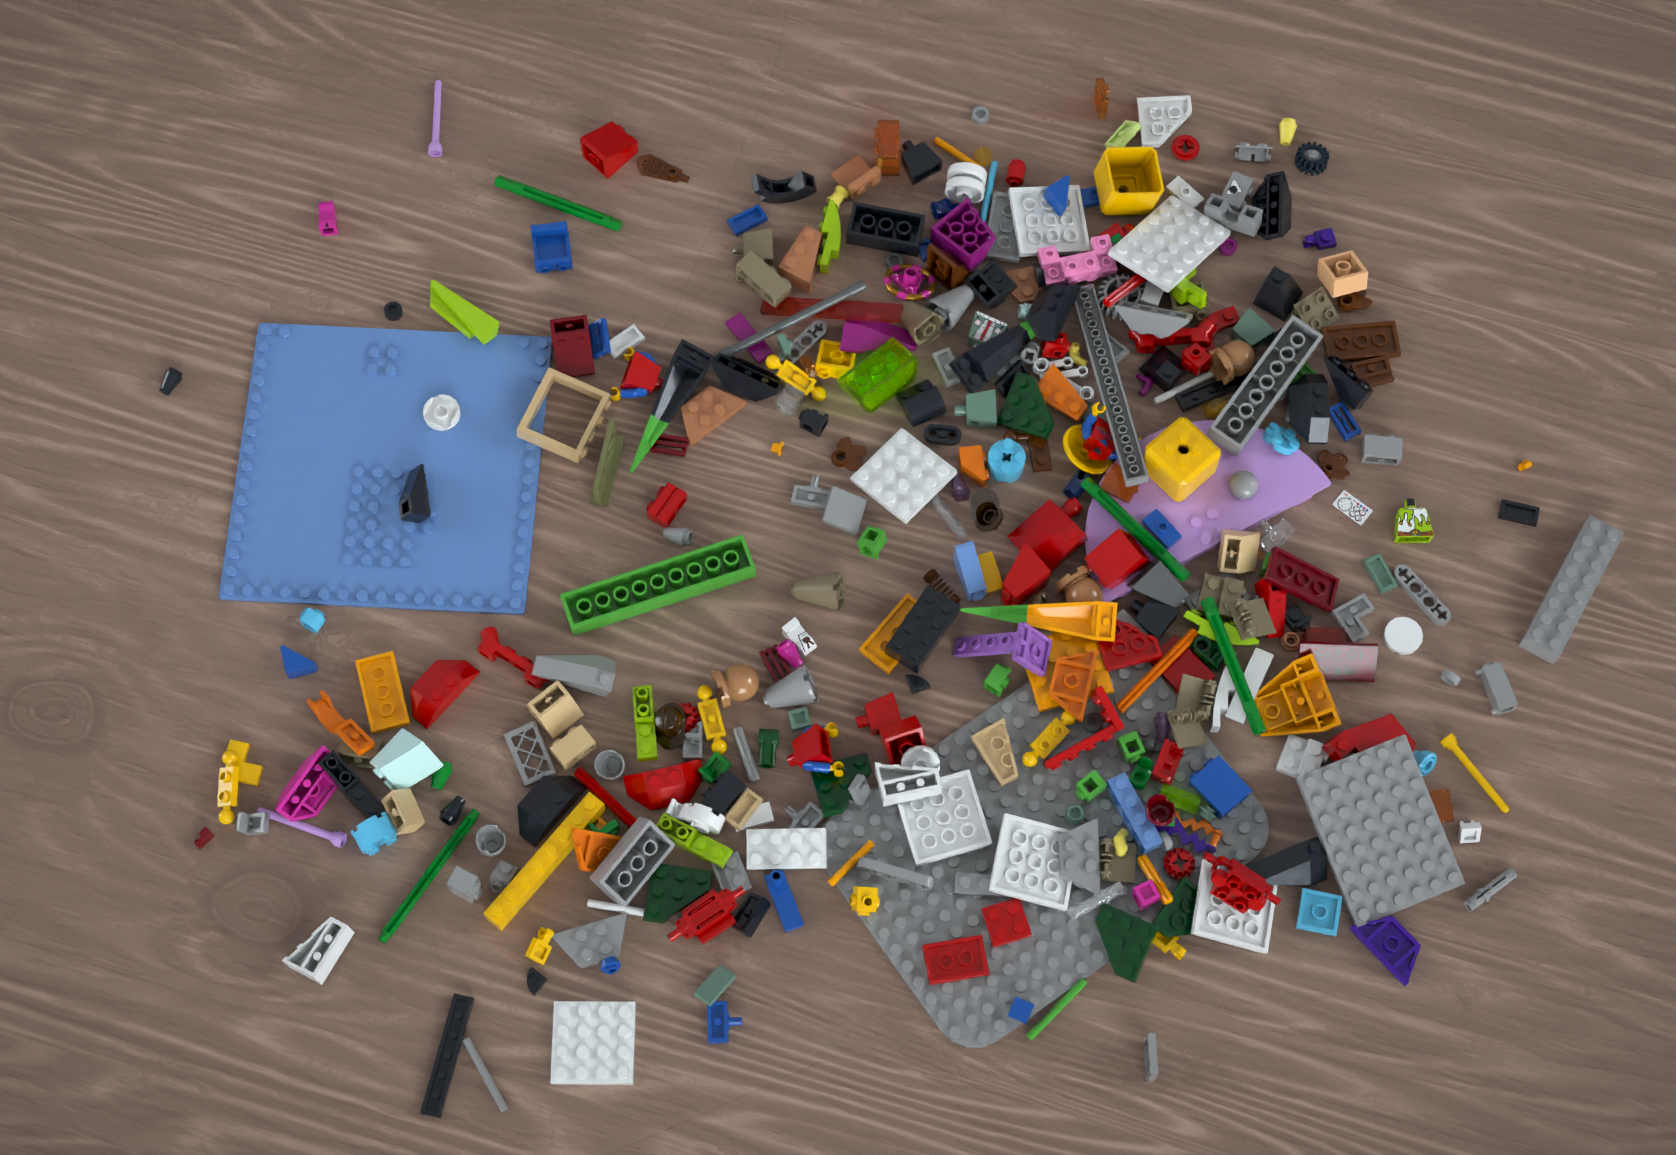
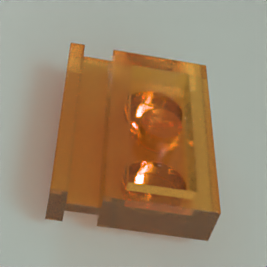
(1100, 97)

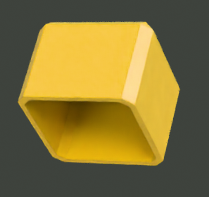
(1135, 172)
(1177, 472)

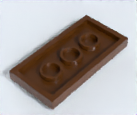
(1361, 341)

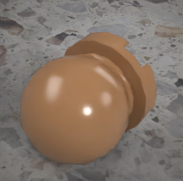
(1232, 361)
(1080, 587)
(736, 683)

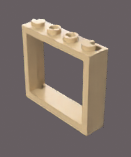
(550, 444)

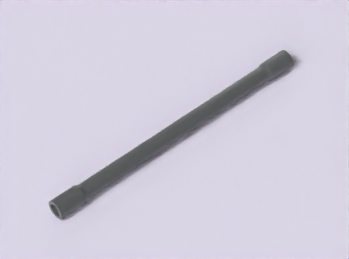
(850, 291)

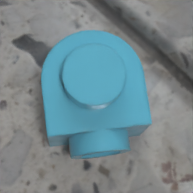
(312, 619)

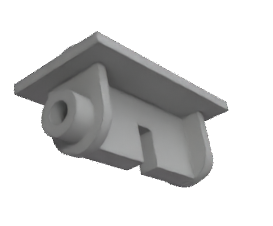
(1245, 151)

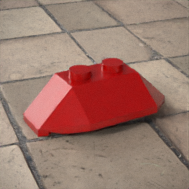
(439, 689)
(659, 785)

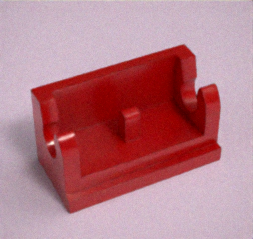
(1167, 763)

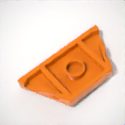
(1072, 682)
(592, 847)

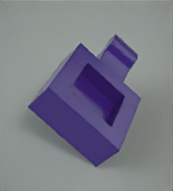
(1322, 239)

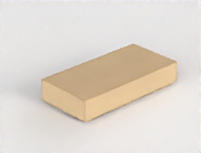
(743, 809)

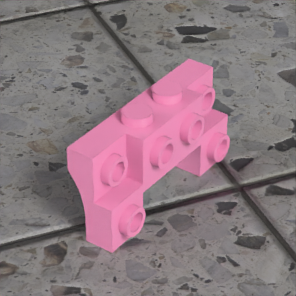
(1078, 267)

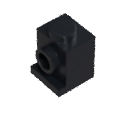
(813, 421)

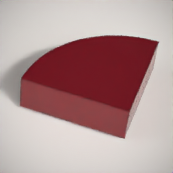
(205, 837)

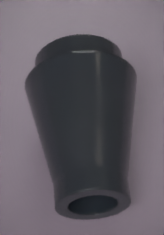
(170, 380)
(452, 811)

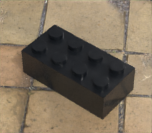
(885, 229)
(922, 629)

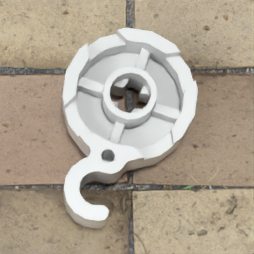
(697, 816)

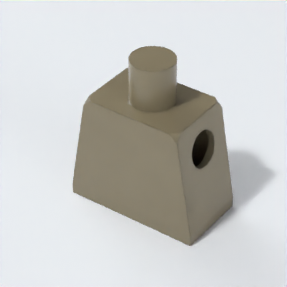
(759, 242)

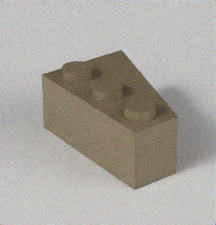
(763, 279)

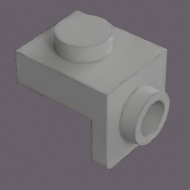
(859, 790)
(253, 823)
(502, 876)

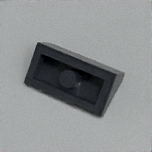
(751, 914)

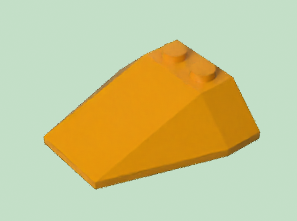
(1297, 701)

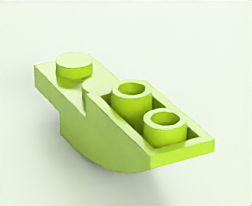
(830, 235)
(1205, 629)
(644, 723)
(693, 841)

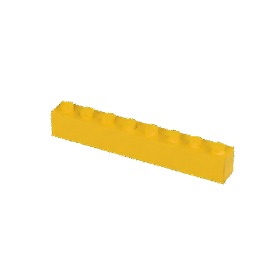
(543, 862)

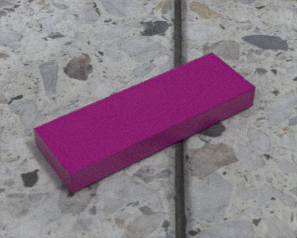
(741, 330)

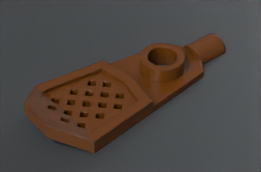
(662, 169)

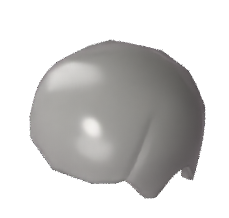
(1243, 484)
(609, 764)
(490, 840)

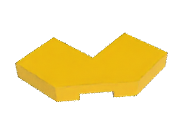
(248, 772)

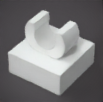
(1469, 832)

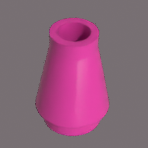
(789, 652)

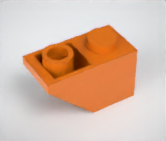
(972, 464)

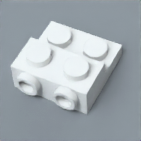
(1300, 756)

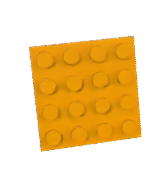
(1067, 645)

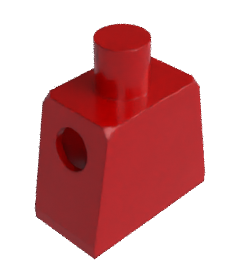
(879, 713)

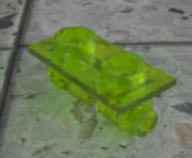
(1184, 800)

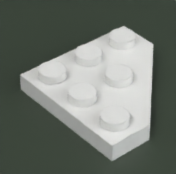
(1161, 117)

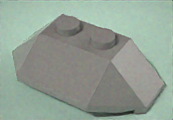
(1152, 319)

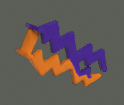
(1198, 846)

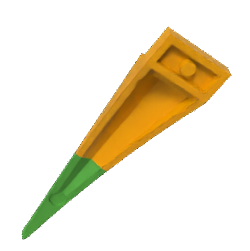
(1083, 619)

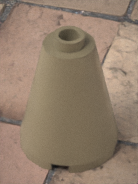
(921, 322)
(821, 590)

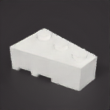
(906, 784)
(321, 951)

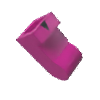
(327, 218)

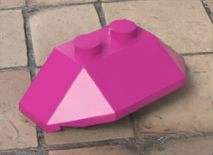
(307, 789)

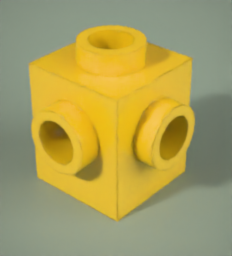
(864, 900)

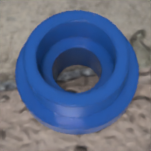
(610, 965)

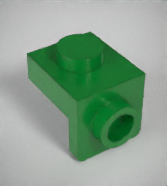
(714, 767)
(610, 828)

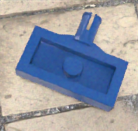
(719, 1022)

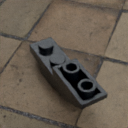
(351, 785)

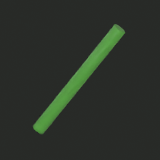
(1056, 1009)

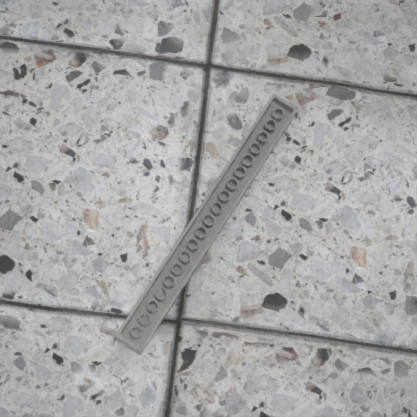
(1110, 387)

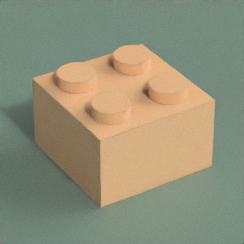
(1342, 273)

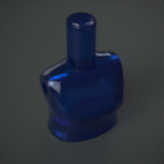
(942, 208)

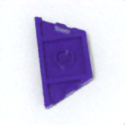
(1390, 945)

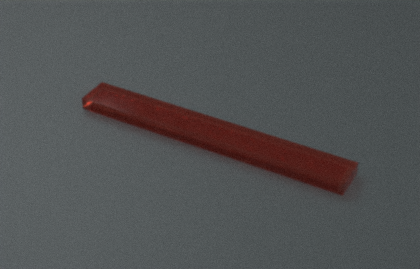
(843, 310)

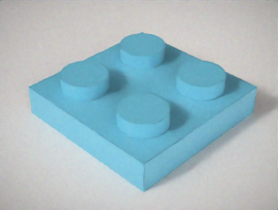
(1319, 912)

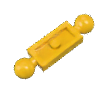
(796, 377)
(711, 719)
(1048, 739)
(228, 787)

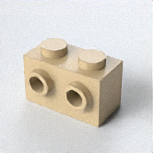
(573, 747)
(403, 811)

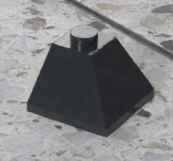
(1278, 294)
(1164, 368)

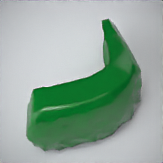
(1141, 773)

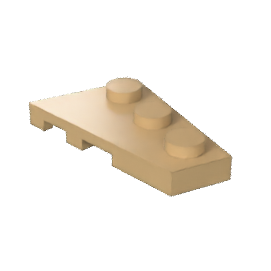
(995, 749)

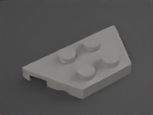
(1080, 856)
(594, 941)

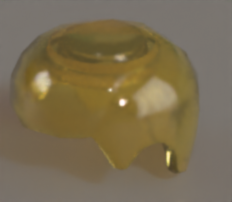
(1212, 408)

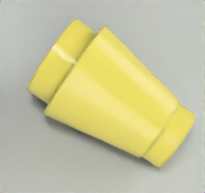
(1287, 130)

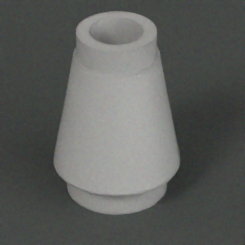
(681, 536)

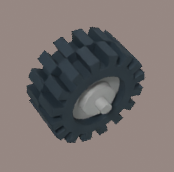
(1312, 158)

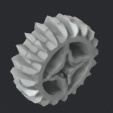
(1116, 282)

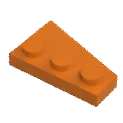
(1061, 395)

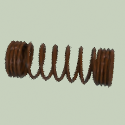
(931, 576)

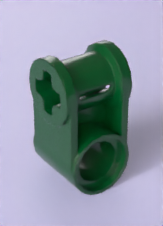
(1209, 654)

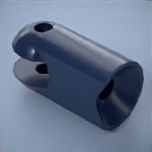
(1074, 487)

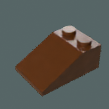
(945, 268)

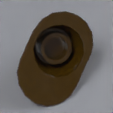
(986, 510)
(670, 726)

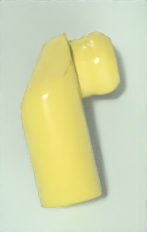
(1074, 353)
(1120, 843)

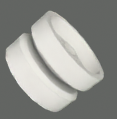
(965, 181)

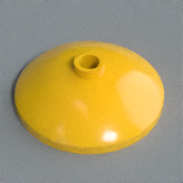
(1079, 456)

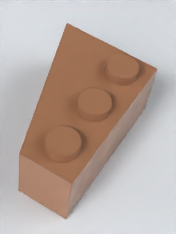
(802, 258)

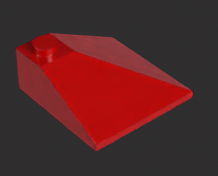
(1049, 534)

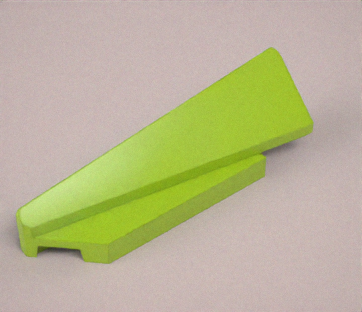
(462, 314)

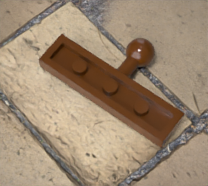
(1038, 450)

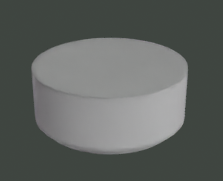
(980, 115)
(1450, 677)
(1167, 842)

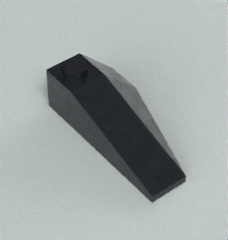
(1296, 865)

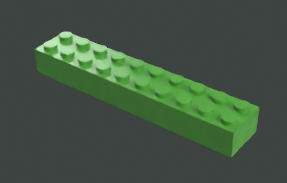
(658, 585)

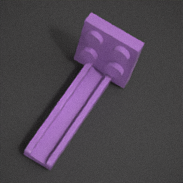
(1027, 647)

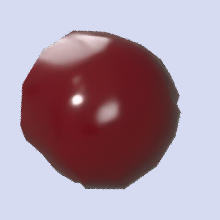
(1159, 810)

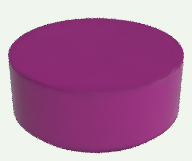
(1228, 247)

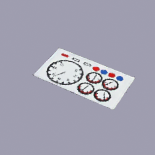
(1352, 507)

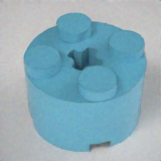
(1006, 461)
(374, 833)

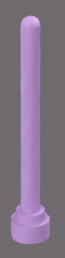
(435, 147)
(337, 838)

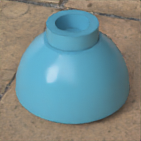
(1425, 760)

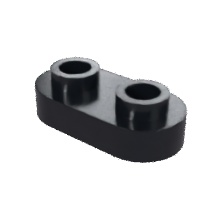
(942, 434)

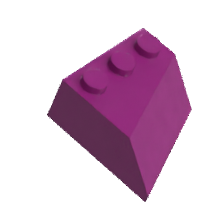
(963, 235)

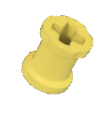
(838, 196)

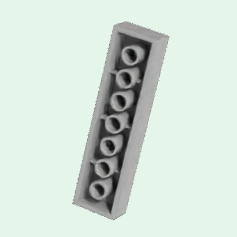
(1264, 385)
(1571, 589)

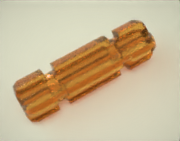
(808, 366)

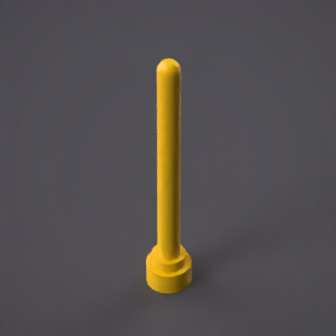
(1451, 744)

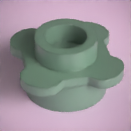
(1207, 813)

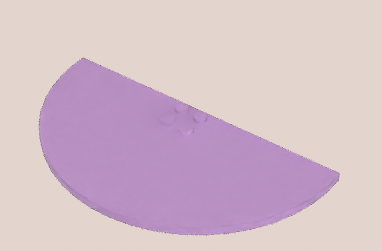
(1282, 484)

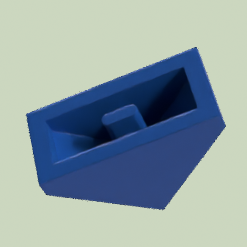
(1057, 195)
(296, 664)

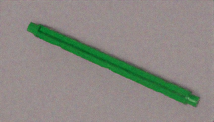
(428, 876)

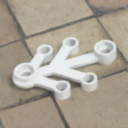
(1067, 374)

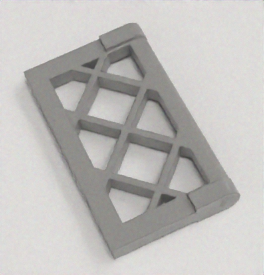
(514, 750)

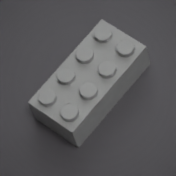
(632, 861)

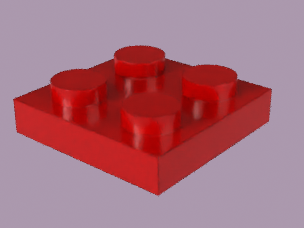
(1006, 922)

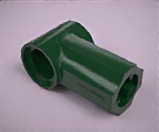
(768, 742)

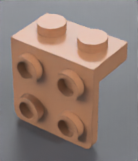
(856, 177)

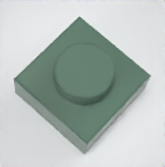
(785, 345)
(799, 719)

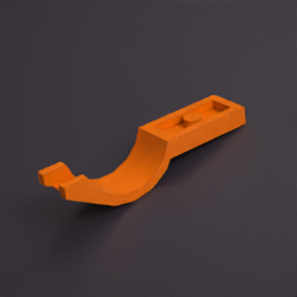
(336, 724)

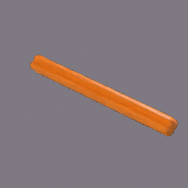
(1157, 670)

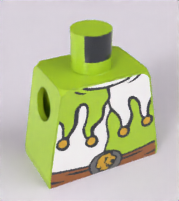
(1412, 524)

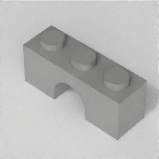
(1246, 221)

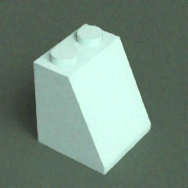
(404, 761)

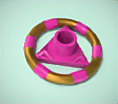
(909, 282)

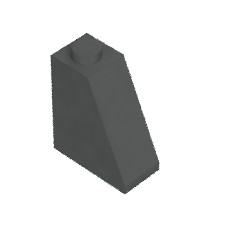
(1158, 583)

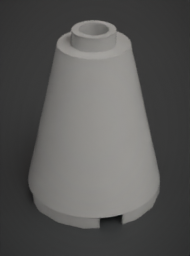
(951, 305)
(792, 690)

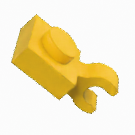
(1171, 944)
(539, 948)

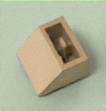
(1238, 551)
(555, 709)

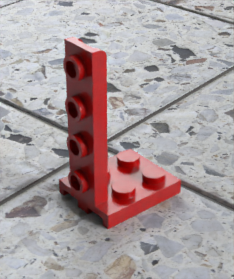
(1108, 715)

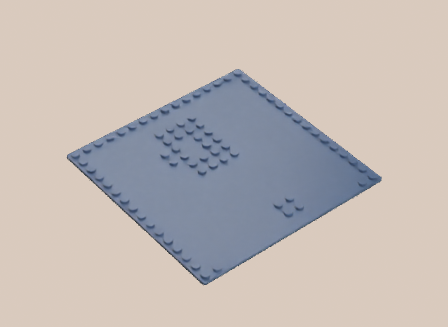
(329, 452)

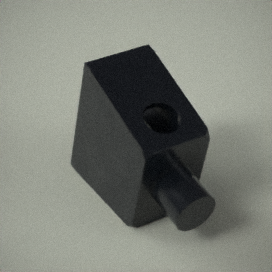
(919, 161)
(1154, 616)

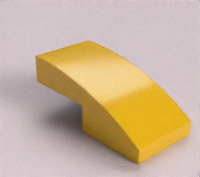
(990, 571)

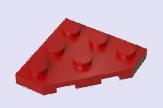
(1129, 647)

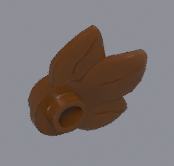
(1355, 301)
(851, 453)
(1333, 464)

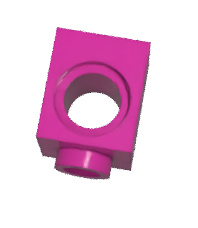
(1145, 895)

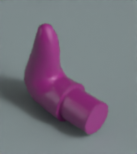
(1146, 387)

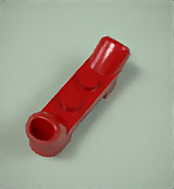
(1200, 334)
(491, 649)

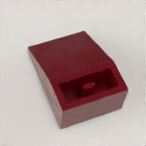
(572, 346)

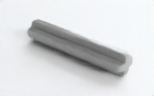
(746, 754)

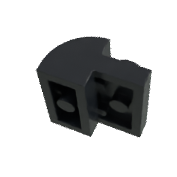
(991, 284)
(921, 402)

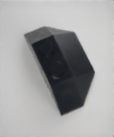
(1276, 202)
(1051, 310)
(746, 378)
(1310, 408)
(546, 806)

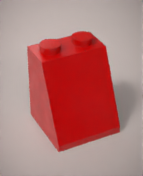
(608, 148)
(1116, 559)
(1025, 578)

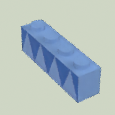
(1133, 813)

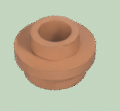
(1290, 636)

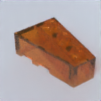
(887, 147)

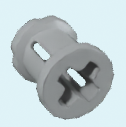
(1030, 352)

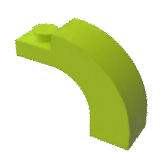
(1189, 292)

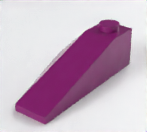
(870, 335)

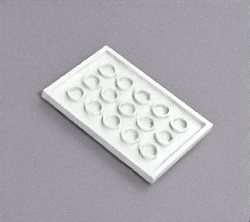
(1169, 243)

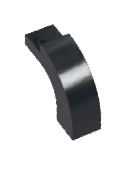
(784, 190)

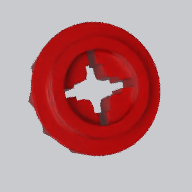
(1192, 146)
(694, 716)
(1174, 870)

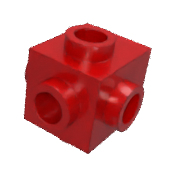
(1055, 349)
(1195, 358)

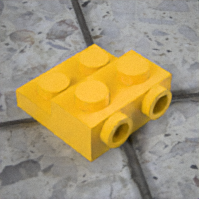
(832, 361)

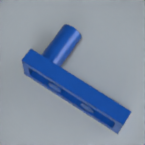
(783, 900)

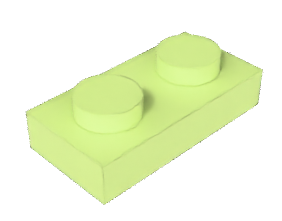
(1123, 134)

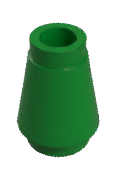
(441, 776)

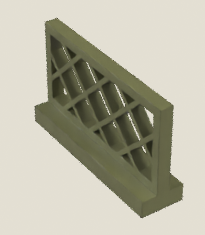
(607, 466)

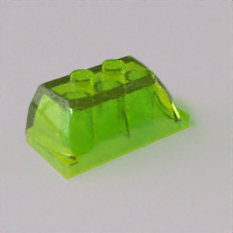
(880, 375)

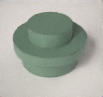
(1074, 814)

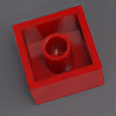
(899, 737)

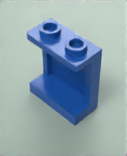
(551, 247)
(1219, 786)

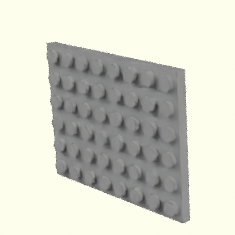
(1380, 830)

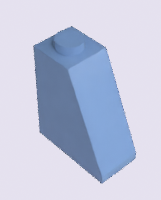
(969, 571)

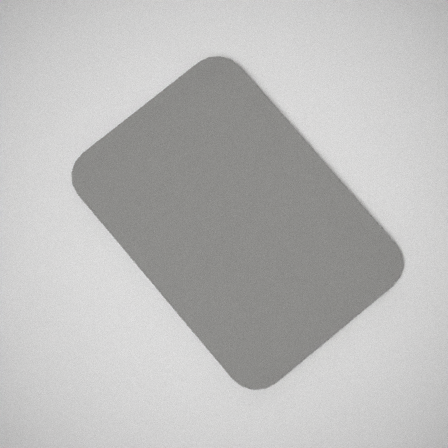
(1060, 949)

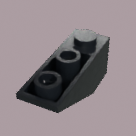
(1348, 385)
(414, 498)

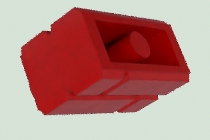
(666, 505)

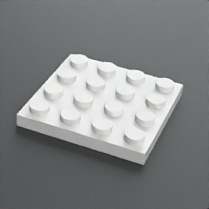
(1039, 225)
(903, 475)
(945, 822)
(1028, 863)
(1225, 924)
(593, 1043)

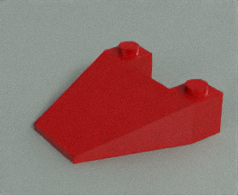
(1365, 736)

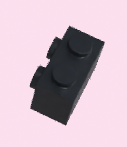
(723, 793)

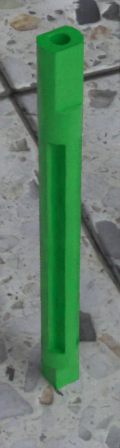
(558, 203)
(1135, 529)
(1233, 666)

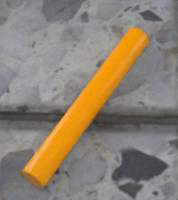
(947, 147)
(850, 863)

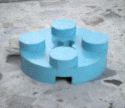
(1276, 434)

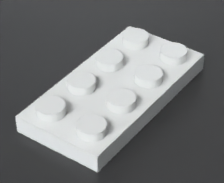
(786, 848)

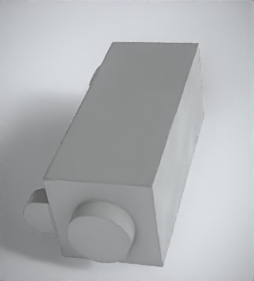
(1497, 688)

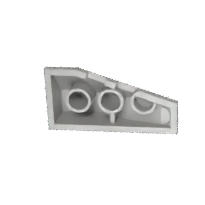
(583, 672)

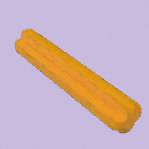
(1151, 873)

